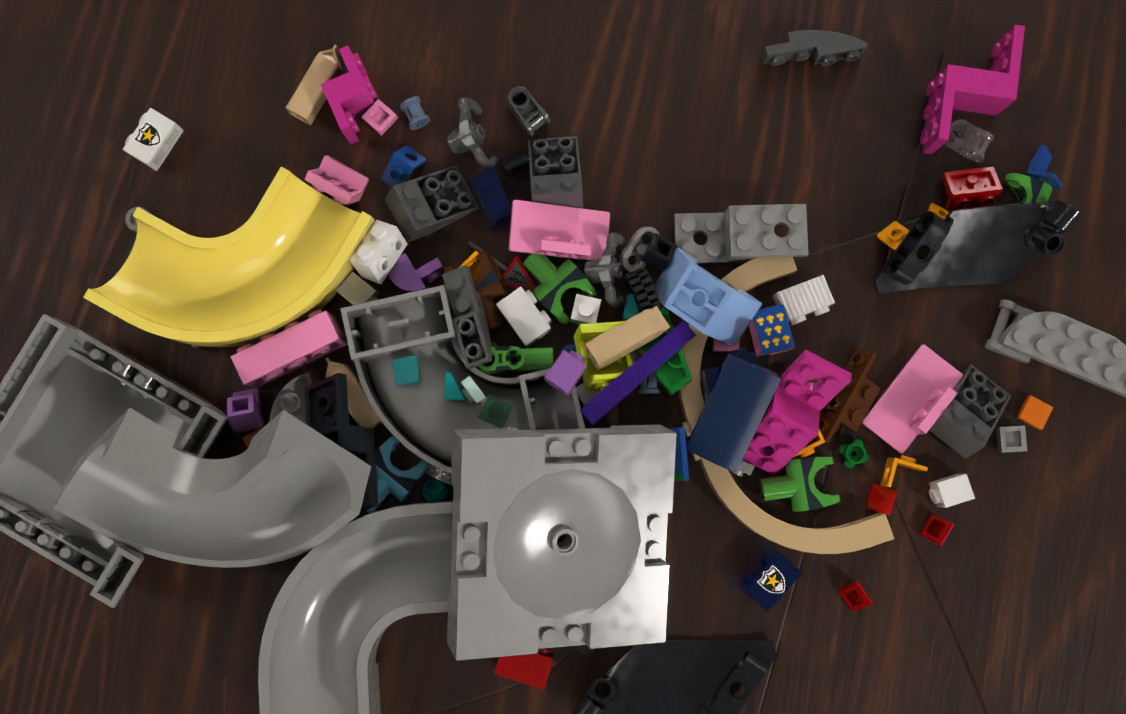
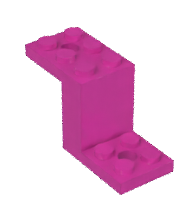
(973, 89)

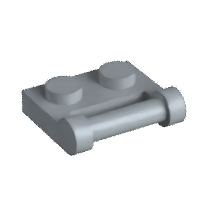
(1007, 307)

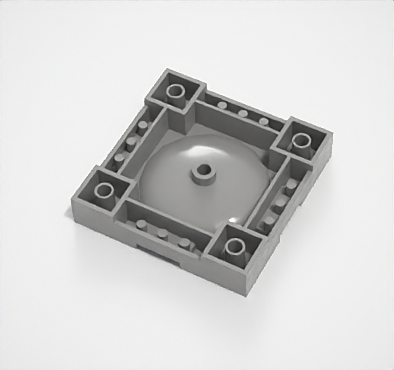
(513, 501)

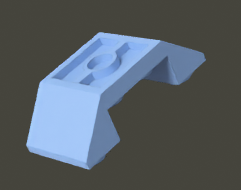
(705, 299)

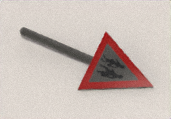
(514, 275)

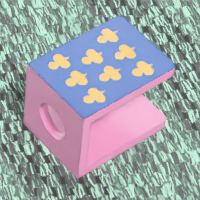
(771, 331)

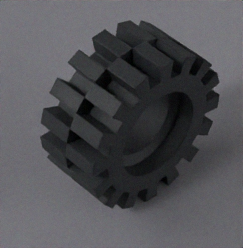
(642, 289)

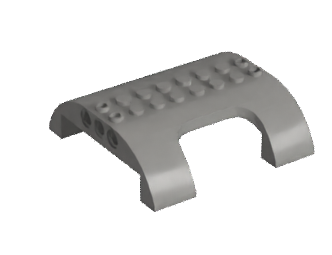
(52, 410)

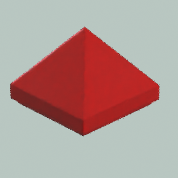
(881, 499)
(937, 529)
(855, 596)

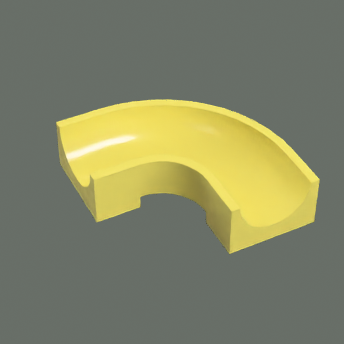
(239, 283)

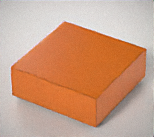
(1034, 412)

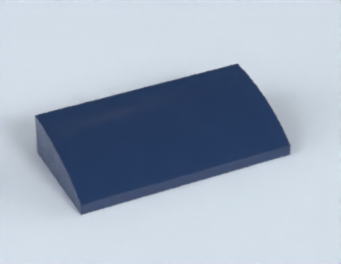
(733, 412)

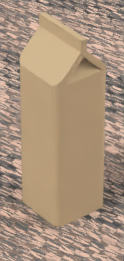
(309, 94)
(626, 337)
(358, 404)

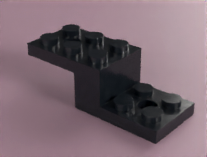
(334, 424)

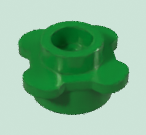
(860, 457)

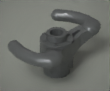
(469, 134)
(608, 270)

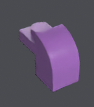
(411, 280)
(245, 410)

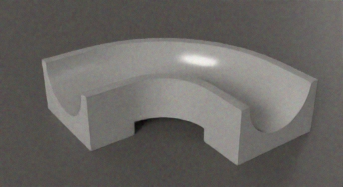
(418, 412)
(223, 513)
(340, 602)

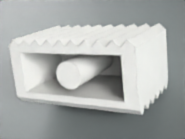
(805, 299)

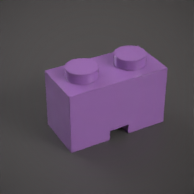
(566, 372)

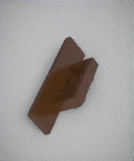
(854, 400)

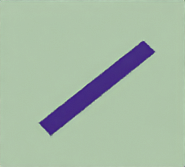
(637, 372)

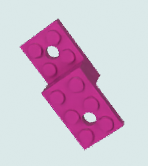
(795, 411)

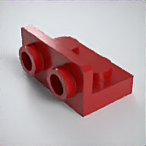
(972, 188)

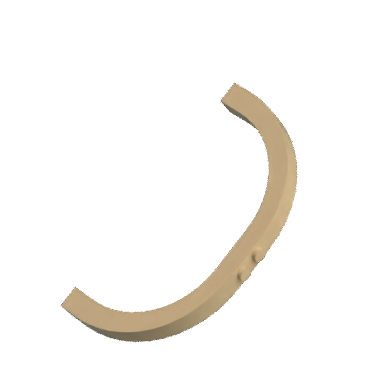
(828, 540)

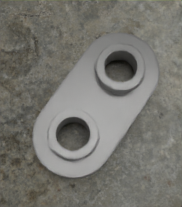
(636, 248)

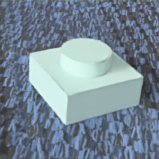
(472, 391)

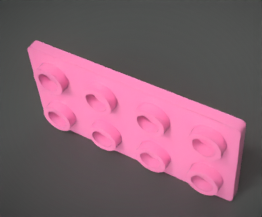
(558, 230)
(913, 399)

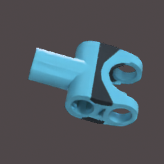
(391, 478)

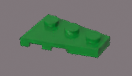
(674, 372)

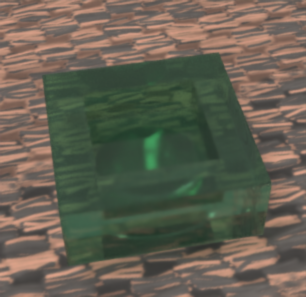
(495, 411)

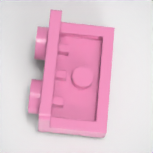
(337, 180)

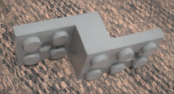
(743, 233)

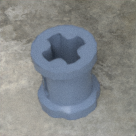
(414, 113)
(649, 385)

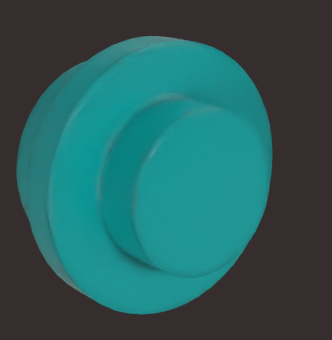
(435, 490)

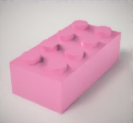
(289, 349)

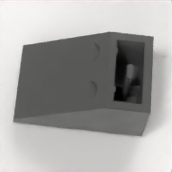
(555, 171)
(430, 202)
(971, 413)

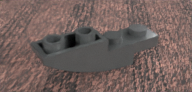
(821, 45)
(469, 316)

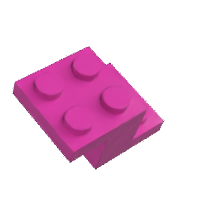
(350, 94)

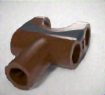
(490, 286)

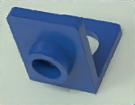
(1039, 165)
(400, 167)

